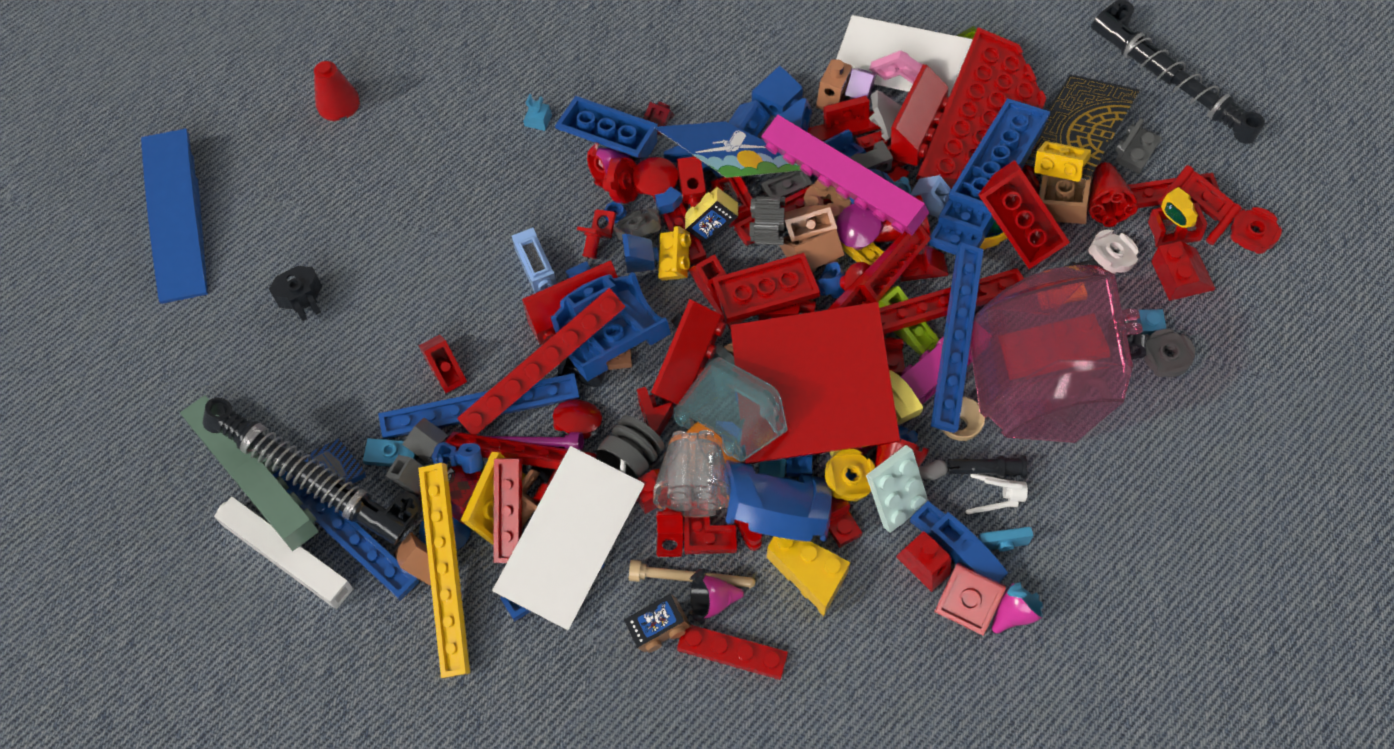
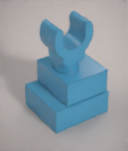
(537, 114)

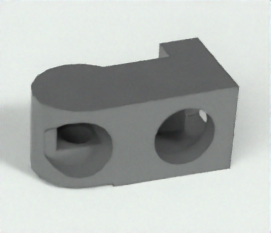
(877, 159)

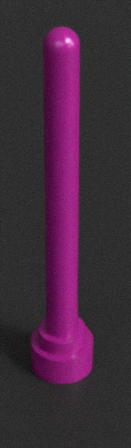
(574, 439)

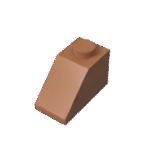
(809, 221)

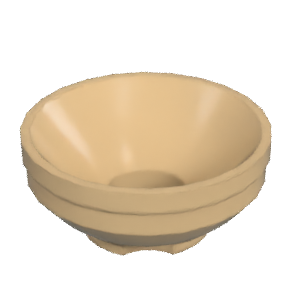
(973, 418)

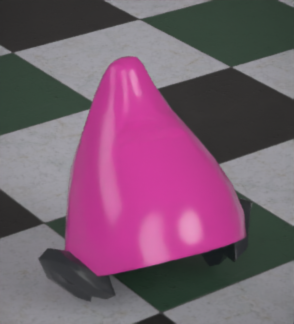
(710, 595)

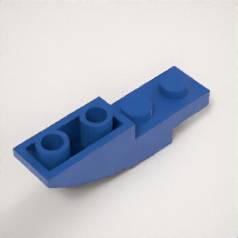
(958, 541)

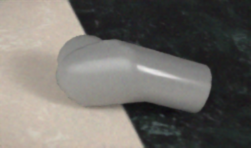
(933, 470)

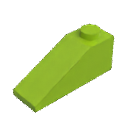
(919, 336)

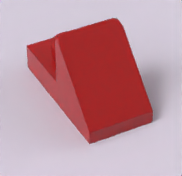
(926, 265)
(654, 416)
(842, 525)

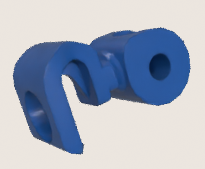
(467, 456)

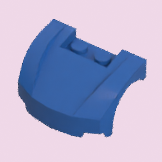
(624, 331)
(778, 504)

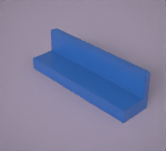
(748, 117)

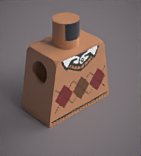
(836, 79)

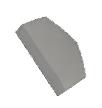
(885, 112)

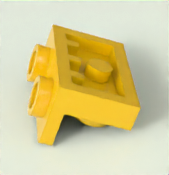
(1061, 161)
(674, 254)

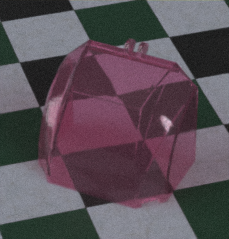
(1053, 353)

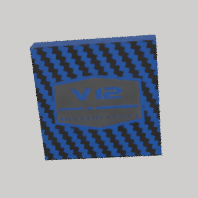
(340, 460)

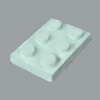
(897, 488)

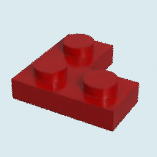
(707, 539)

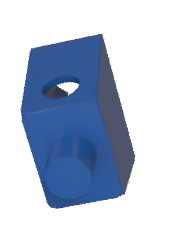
(778, 92)

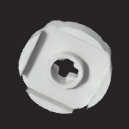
(1103, 250)

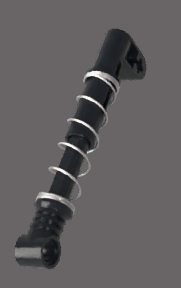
(1113, 26)

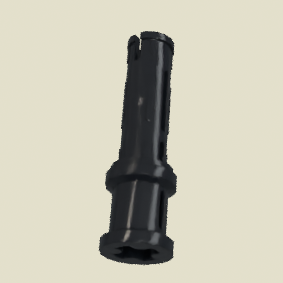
(1000, 466)

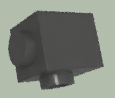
(424, 439)
(405, 474)

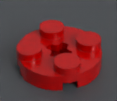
(620, 180)
(1252, 240)

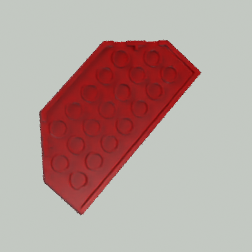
(985, 81)

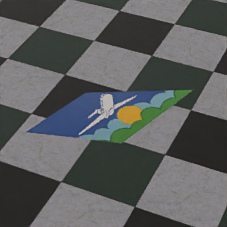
(727, 149)

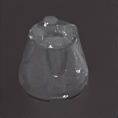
(693, 475)

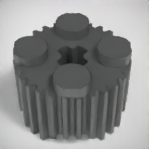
(768, 220)

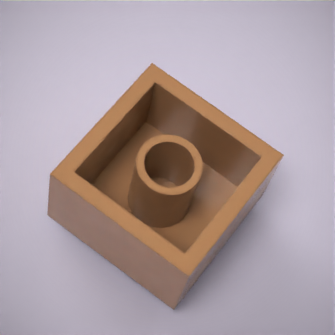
(1066, 198)

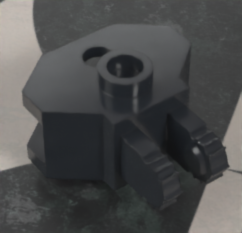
(297, 292)

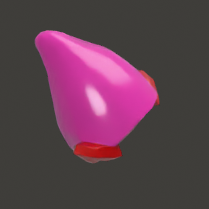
(598, 161)

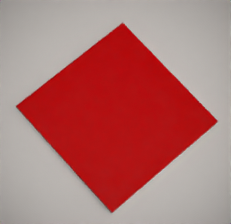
(828, 376)

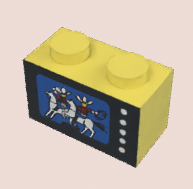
(711, 215)

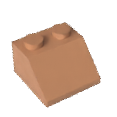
(818, 249)

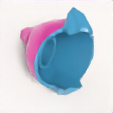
(1017, 609)

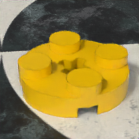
(836, 476)

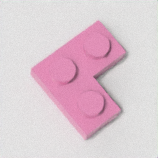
(896, 64)

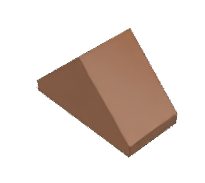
(413, 558)

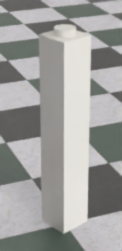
(296, 563)

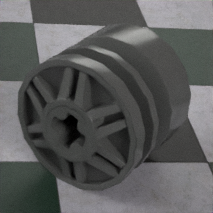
(632, 443)

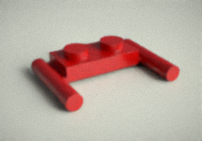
(1208, 197)

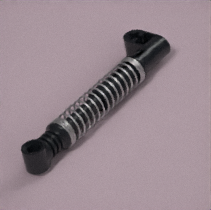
(353, 503)

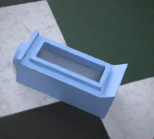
(533, 260)

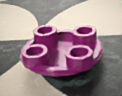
(858, 227)

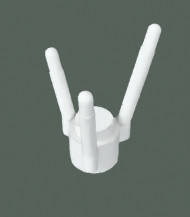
(1013, 490)

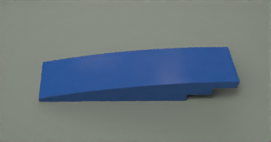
(1008, 139)
(174, 216)

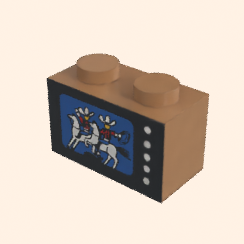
(657, 623)

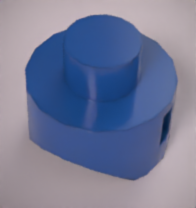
(830, 280)

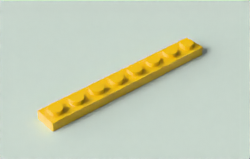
(444, 571)

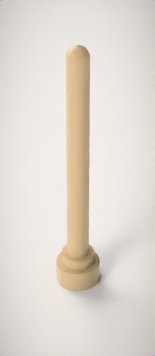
(640, 571)

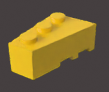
(810, 569)

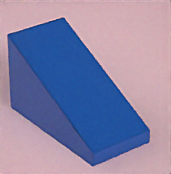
(676, 153)

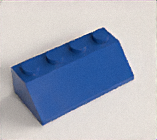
(609, 127)

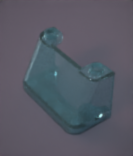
(735, 406)

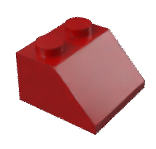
(1181, 270)

